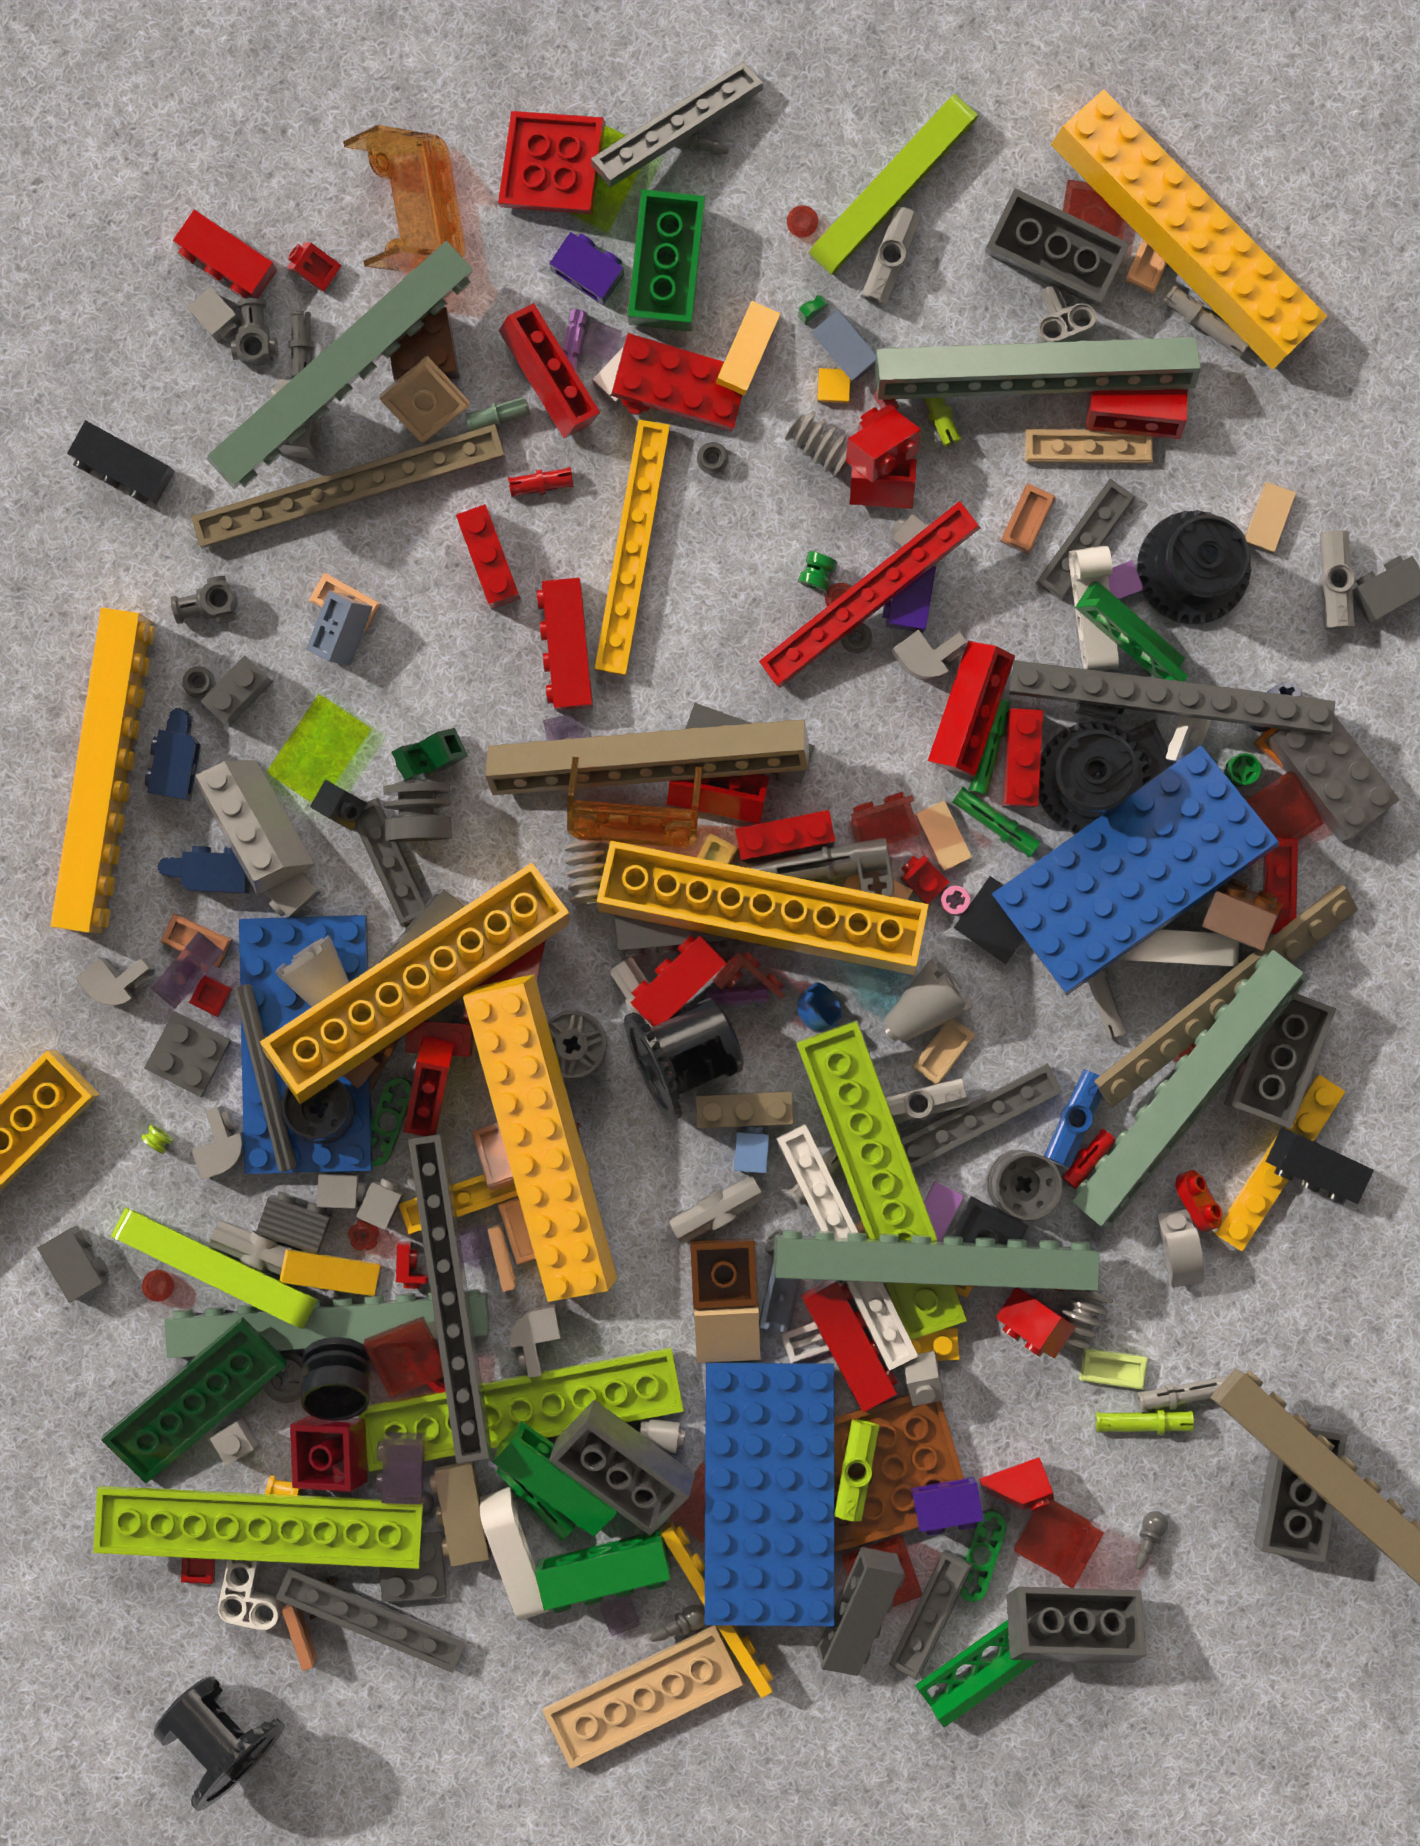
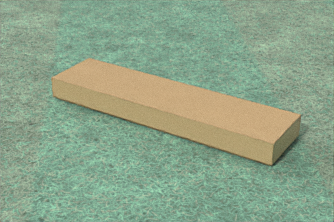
(1086, 447)

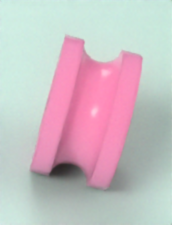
(959, 908)

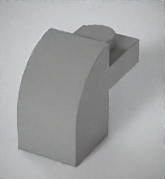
(922, 661)
(110, 988)
(225, 1151)
(1182, 1248)
(531, 1328)

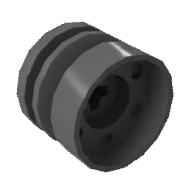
(417, 811)
(590, 1037)
(1041, 1190)

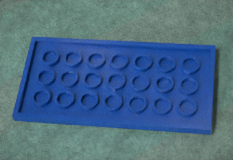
(1135, 870)
(262, 950)
(769, 1494)

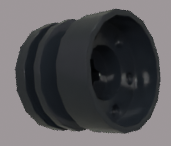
(317, 1129)
(335, 1379)

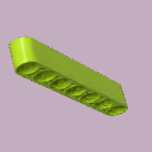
(893, 184)
(214, 1268)

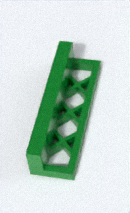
(1131, 633)
(982, 1680)

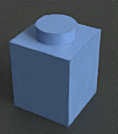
(751, 1150)

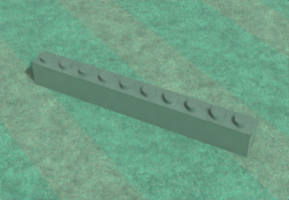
(340, 365)
(1036, 368)
(1189, 1089)
(936, 1262)
(191, 1333)

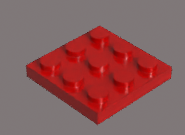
(551, 162)

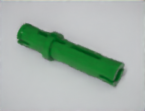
(981, 781)
(1027, 843)
(560, 1526)

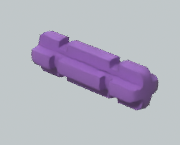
(575, 336)
(739, 995)

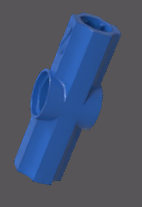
(1067, 1138)

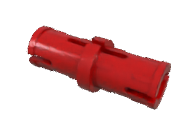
(540, 482)
(1089, 1158)

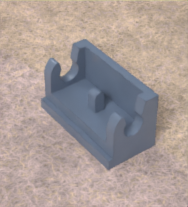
(845, 345)
(339, 628)
(779, 1302)

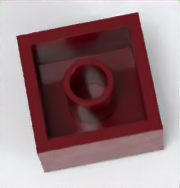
(328, 1454)

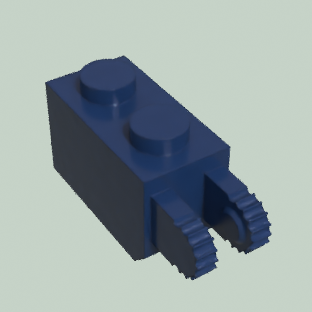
(174, 758)
(207, 871)

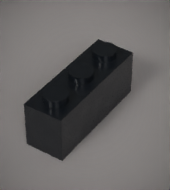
(120, 463)
(1318, 1167)

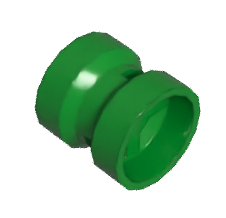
(817, 571)
(1248, 769)

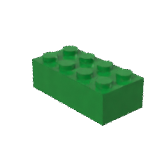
(666, 260)
(603, 1571)

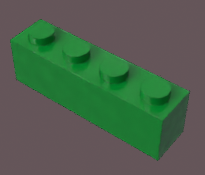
(526, 1457)

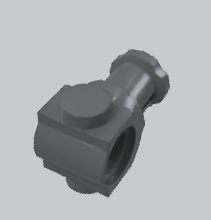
(253, 331)
(203, 603)

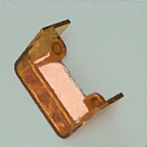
(421, 193)
(631, 822)

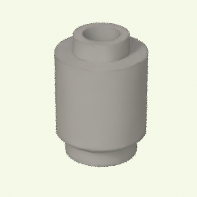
(664, 1434)

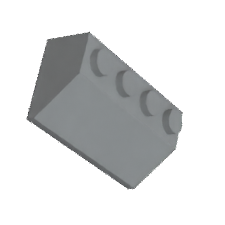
(254, 823)

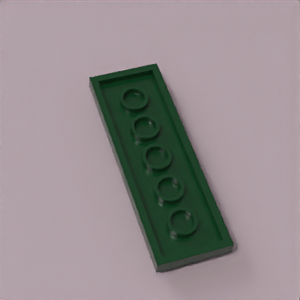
(194, 1400)

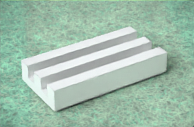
(807, 1354)

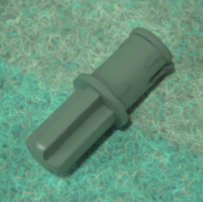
(498, 414)

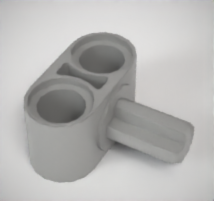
(1062, 319)

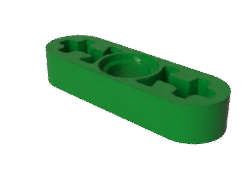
(389, 1096)
(996, 1535)

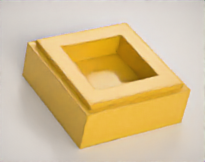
(833, 386)

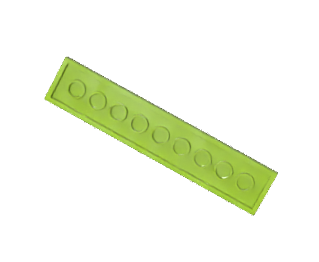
(876, 1165)
(627, 1385)
(257, 1527)

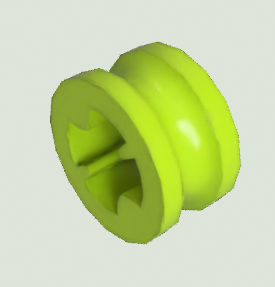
(157, 1139)

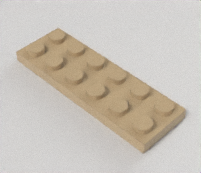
(642, 1696)

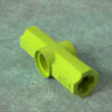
(851, 1489)

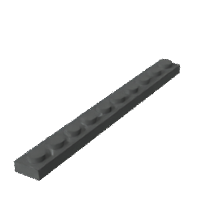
(1172, 697)

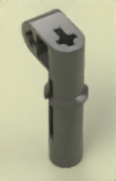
(864, 858)

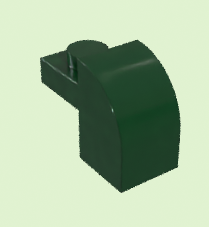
(429, 755)

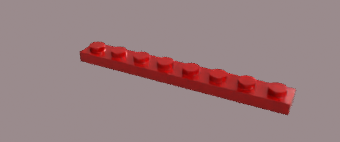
(870, 594)

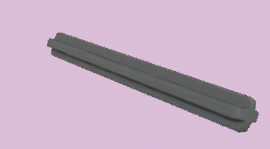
(265, 1078)

